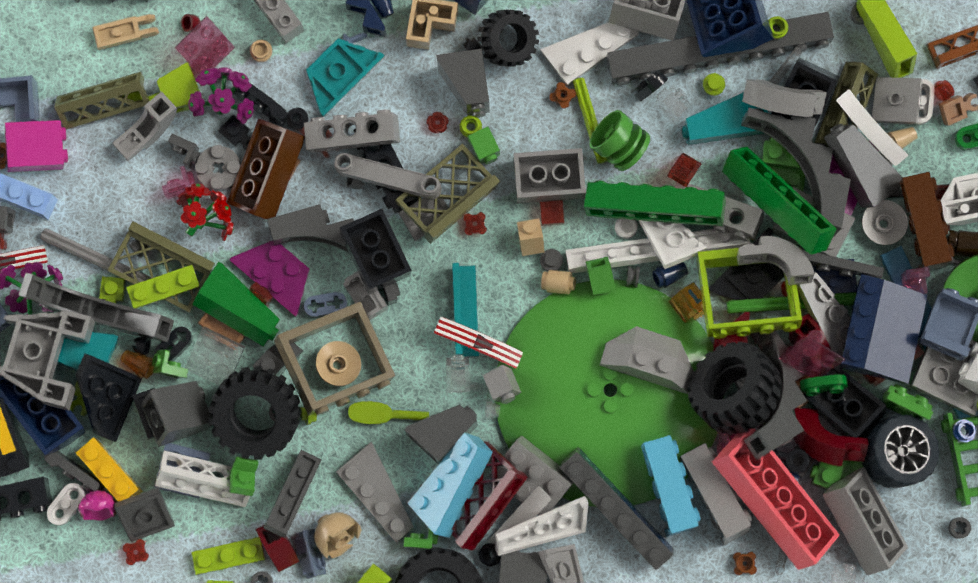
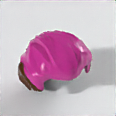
(97, 506)

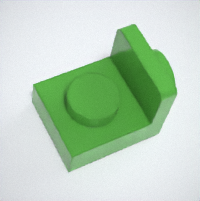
(167, 368)
(243, 476)
(418, 541)

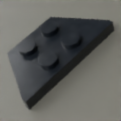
(748, 280)

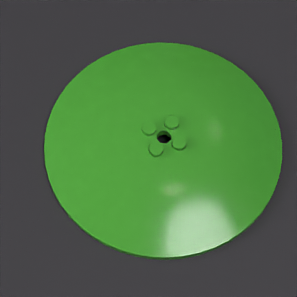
(564, 385)

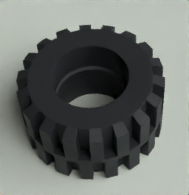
(525, 38)

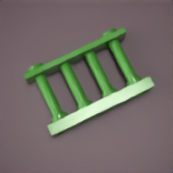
(962, 493)

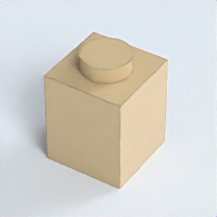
(530, 237)

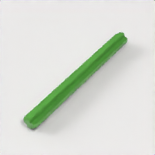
(778, 303)

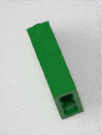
(236, 306)

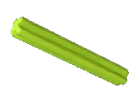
(587, 111)

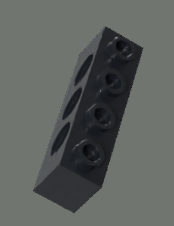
(387, 154)
(40, 497)

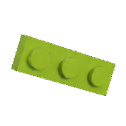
(163, 287)
(228, 555)

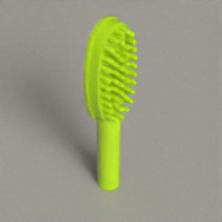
(378, 413)

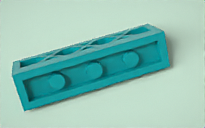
(465, 303)

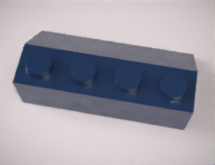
(46, 425)

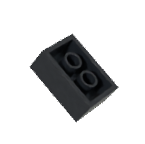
(375, 251)

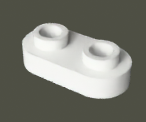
(926, 102)
(66, 503)

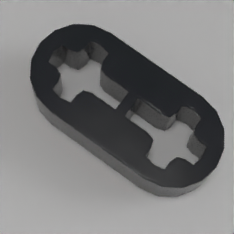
(180, 347)

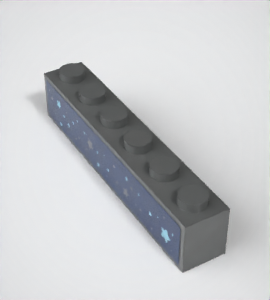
(617, 508)

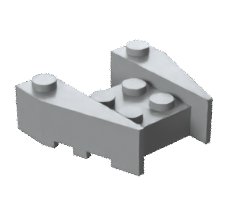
(36, 351)

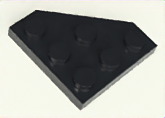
(106, 395)

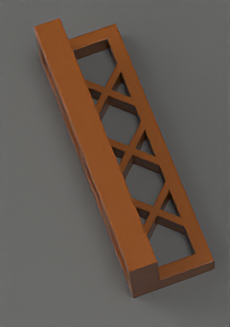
(957, 53)

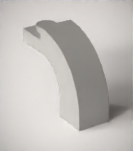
(783, 99)

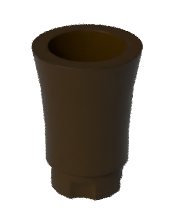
(963, 242)

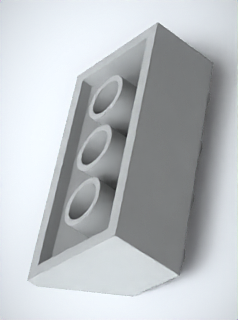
(865, 521)

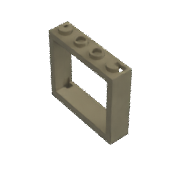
(340, 398)

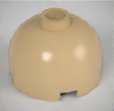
(335, 533)

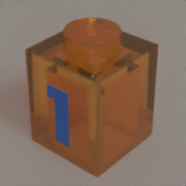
(688, 303)

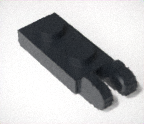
(264, 104)

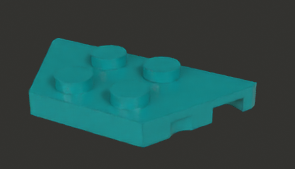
(339, 71)

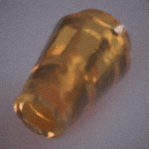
(138, 363)

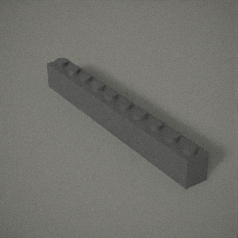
(686, 55)

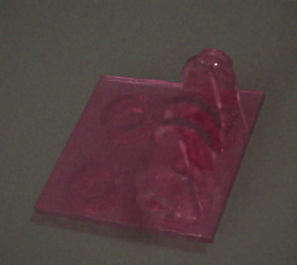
(204, 46)
(811, 356)

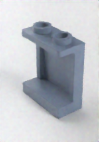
(951, 324)

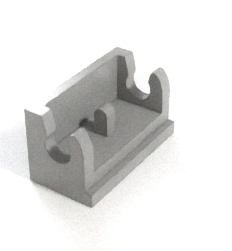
(372, 303)

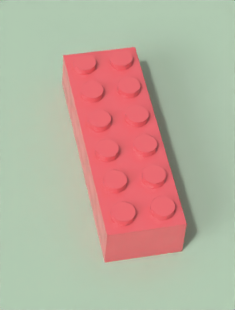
(777, 501)

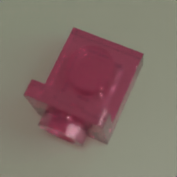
(177, 186)
(916, 279)

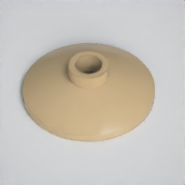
(347, 358)

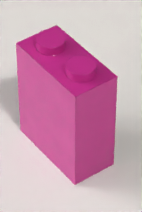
(35, 146)

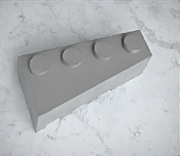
(716, 494)

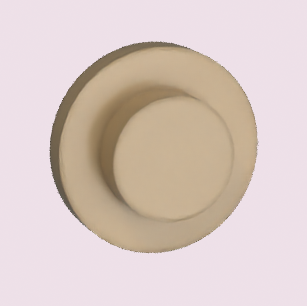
(261, 51)

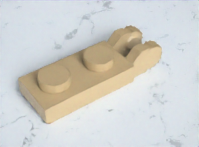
(123, 31)

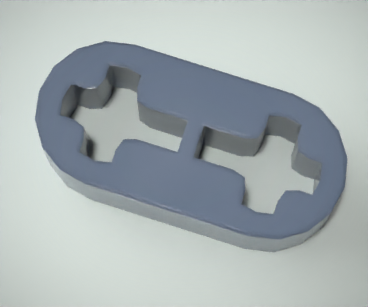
(324, 299)

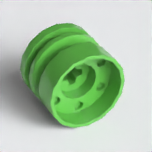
(619, 140)

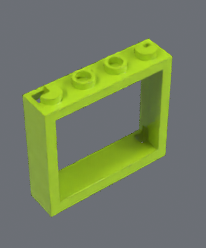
(728, 257)

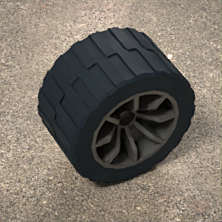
(900, 451)

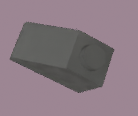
(273, 360)

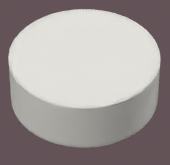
(626, 228)

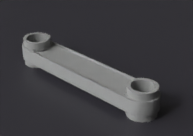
(388, 176)

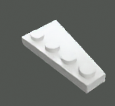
(584, 51)
(672, 242)
(547, 527)

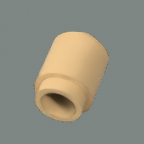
(558, 282)

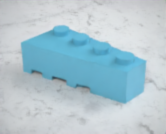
(450, 484)
(670, 485)

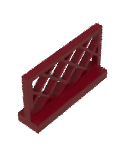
(502, 492)

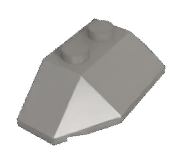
(649, 358)

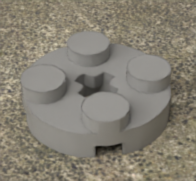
(205, 168)

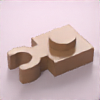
(956, 107)

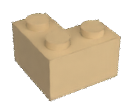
(429, 15)

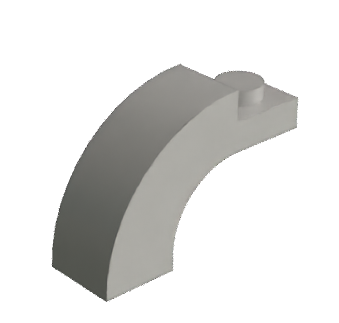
(150, 126)
(780, 253)

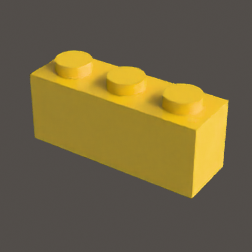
(108, 470)

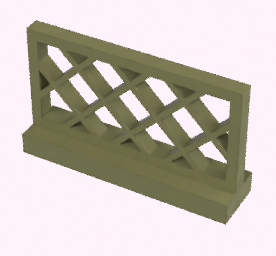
(464, 203)
(167, 247)

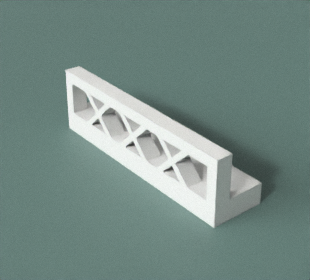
(200, 484)

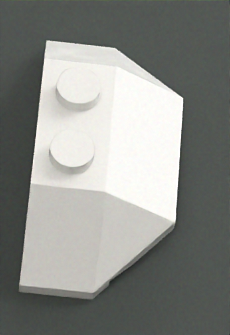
(961, 200)

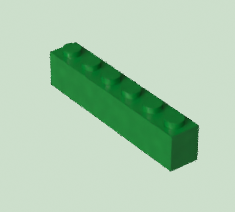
(779, 200)
(655, 203)

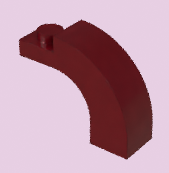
(824, 445)

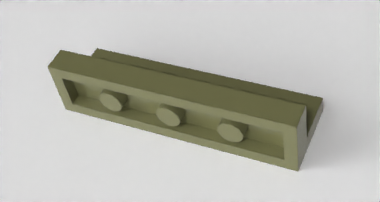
(852, 80)
(101, 92)

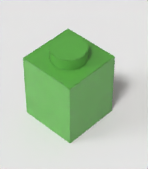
(484, 146)
(600, 276)

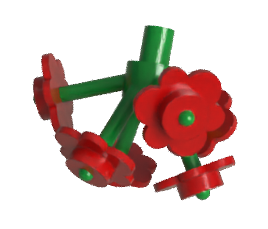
(197, 217)

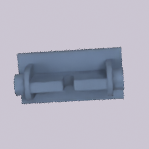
(314, 563)

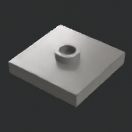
(897, 100)

